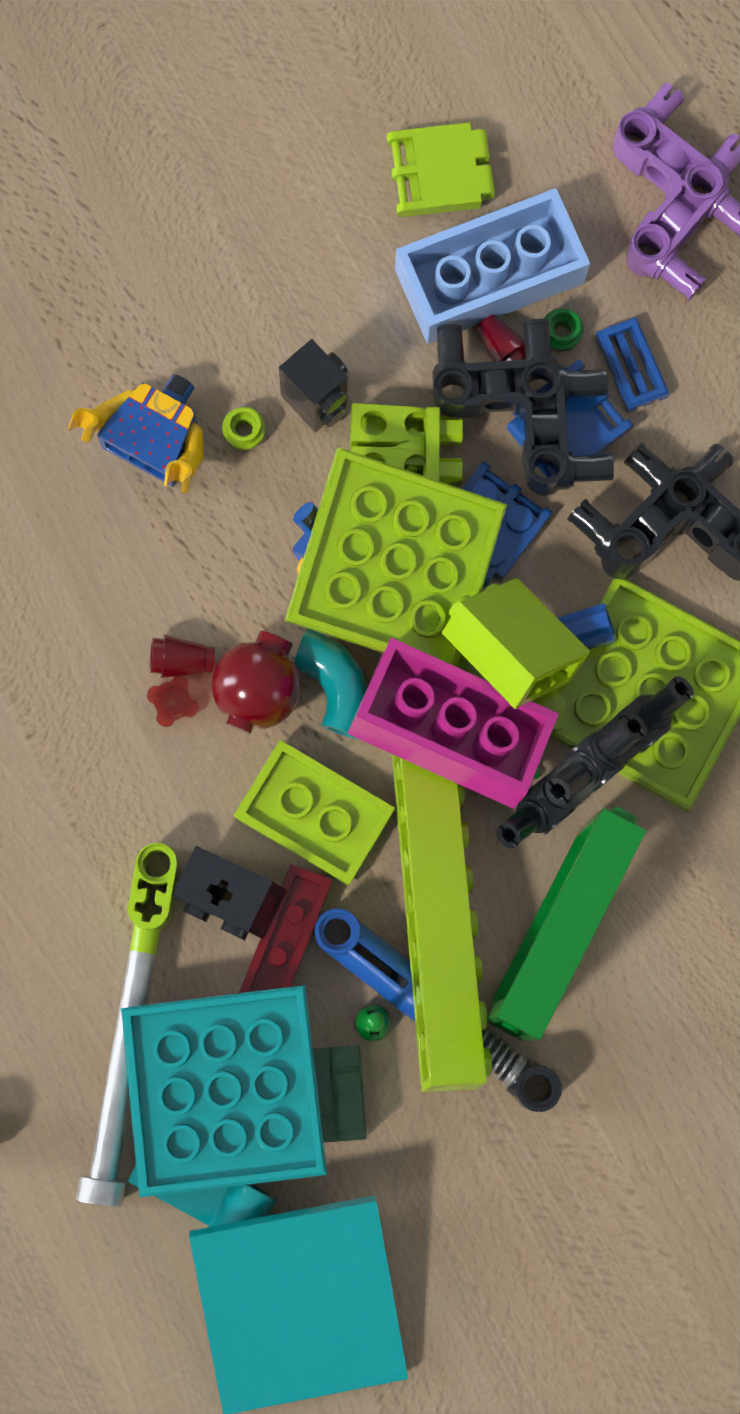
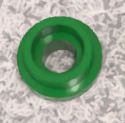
(572, 322)

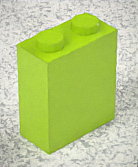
(515, 642)

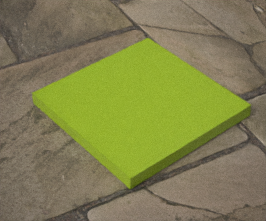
(392, 556)
(650, 649)

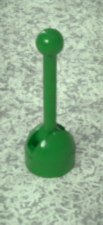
(373, 1022)

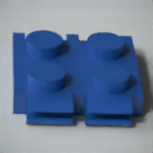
(586, 425)
(518, 524)

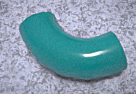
(338, 676)

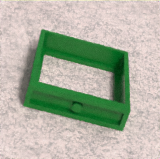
(565, 924)

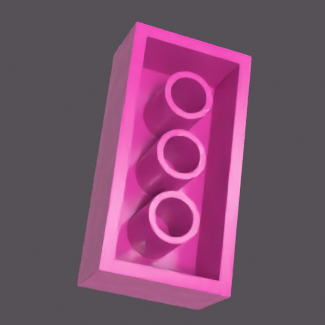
(452, 724)

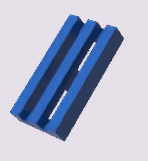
(644, 396)

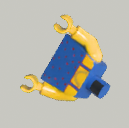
(149, 430)

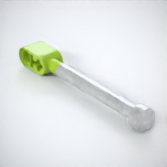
(102, 1184)

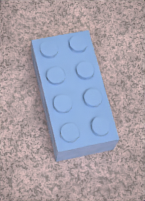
(492, 264)

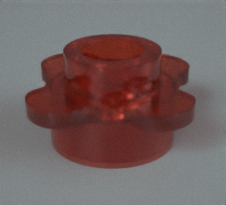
(175, 689)

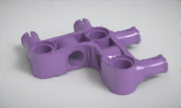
(674, 169)

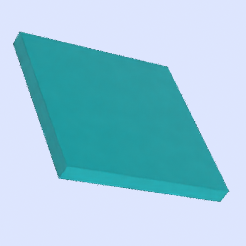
(223, 1091)
(298, 1305)

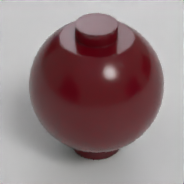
(257, 683)

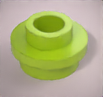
(241, 416)

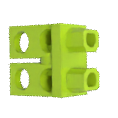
(408, 439)

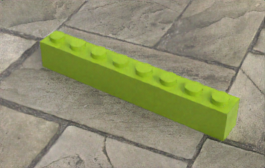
(440, 930)

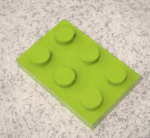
(314, 812)

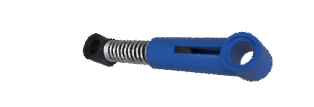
(397, 989)

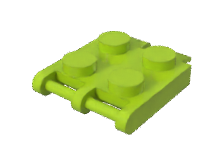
(441, 169)

